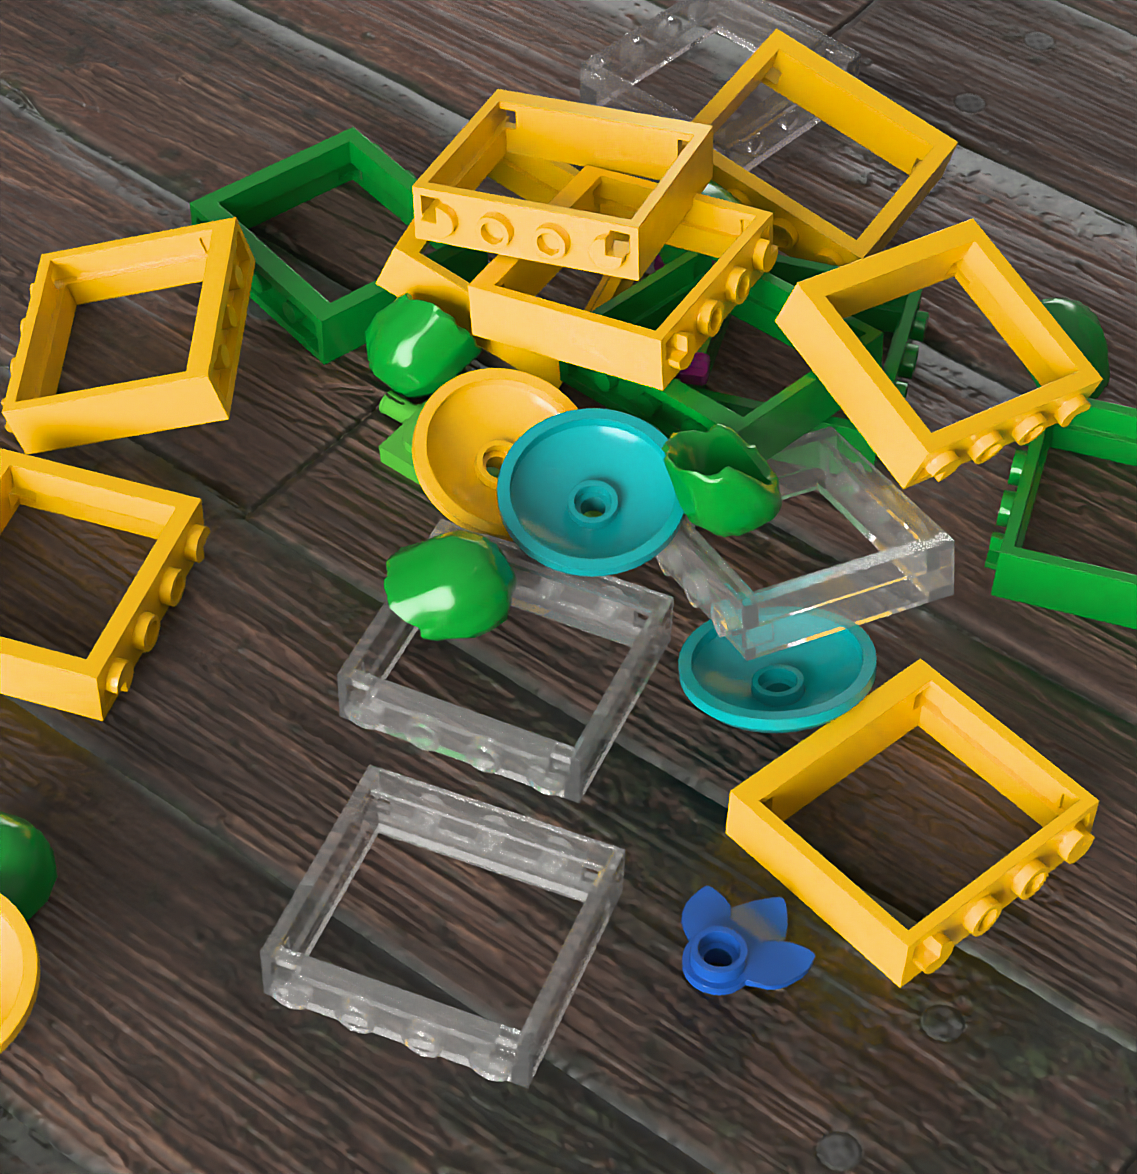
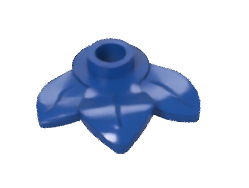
(744, 939)

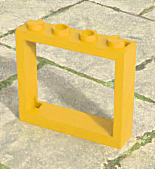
(852, 110)
(574, 134)
(119, 268)
(428, 281)
(509, 313)
(871, 401)
(172, 518)
(840, 747)

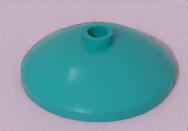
(583, 465)
(782, 689)

